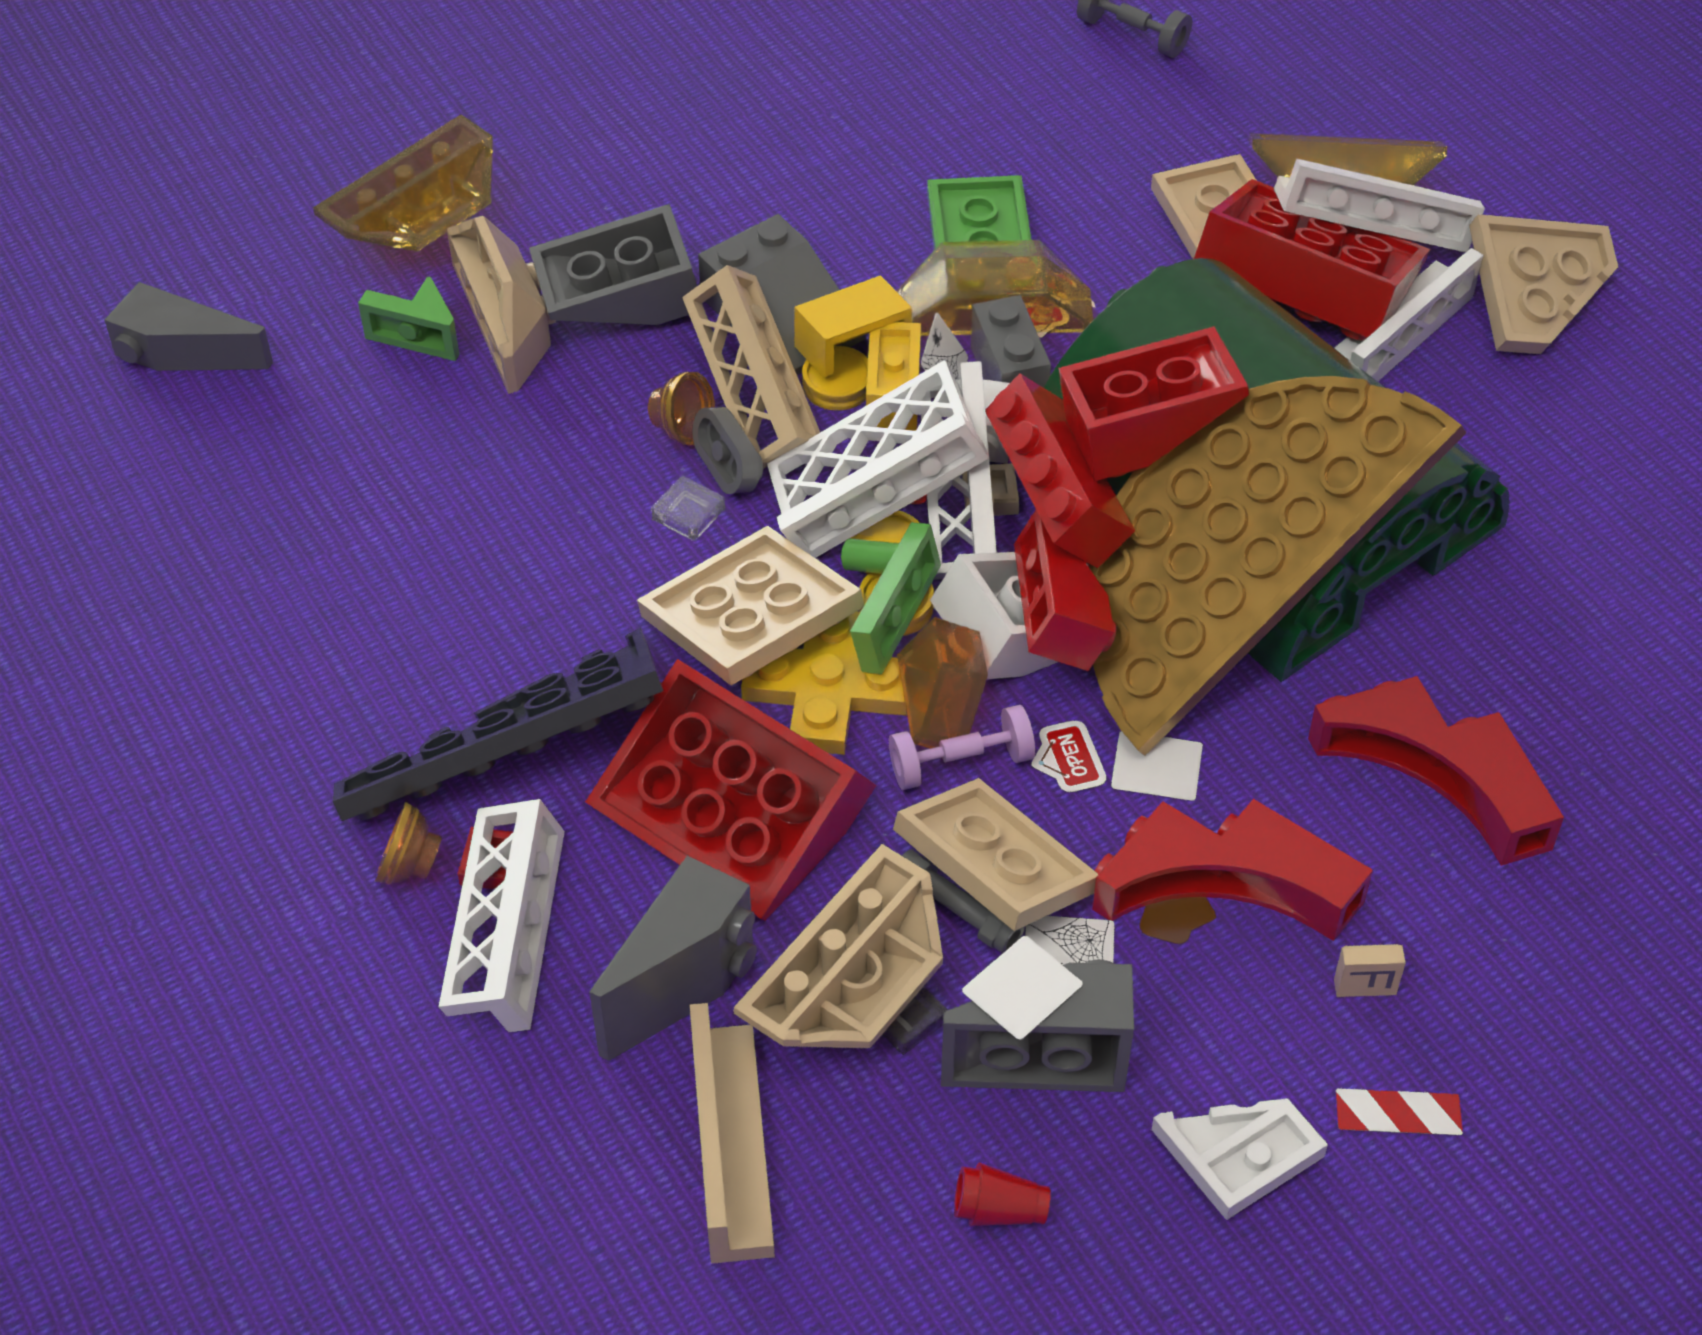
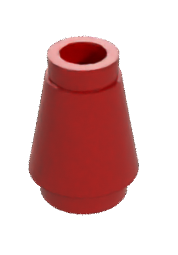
(999, 1198)

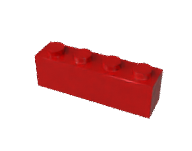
(1074, 507)

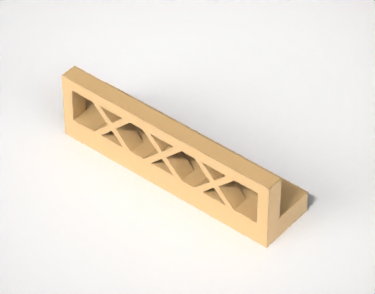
(760, 350)
(731, 1140)

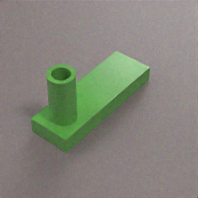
(905, 579)

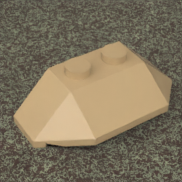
(501, 297)
(853, 961)

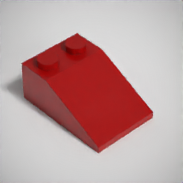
(1148, 399)

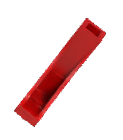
(1468, 763)
(1249, 860)

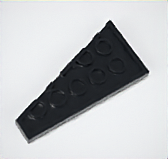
(510, 724)

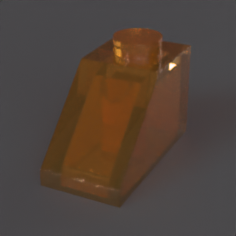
(942, 681)

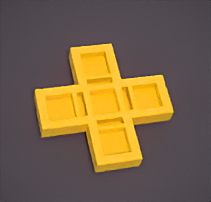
(826, 686)

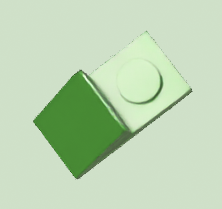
(414, 325)

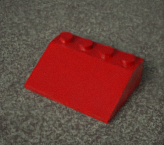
(1312, 263)
(729, 788)

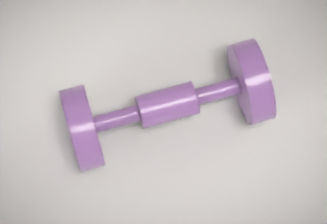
(1016, 734)

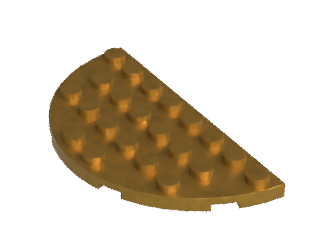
(1245, 528)

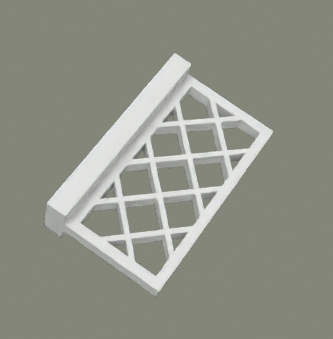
(885, 479)

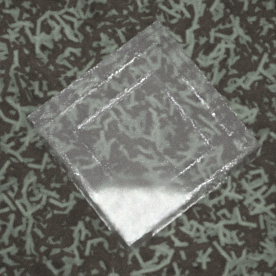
(688, 508)

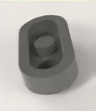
(726, 450)

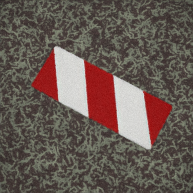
(1398, 1111)

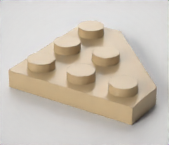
(1538, 275)

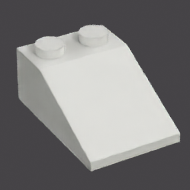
(986, 596)

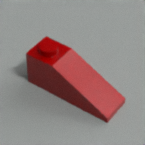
(1061, 601)

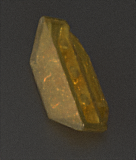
(1383, 158)
(417, 191)
(992, 270)

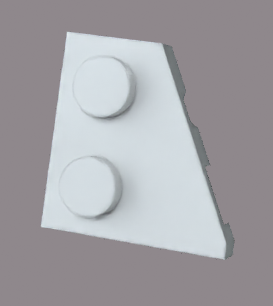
(1241, 1150)

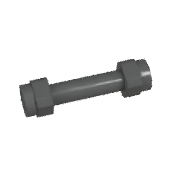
(991, 929)

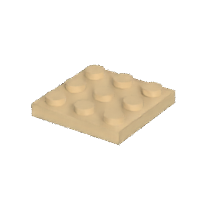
(750, 604)

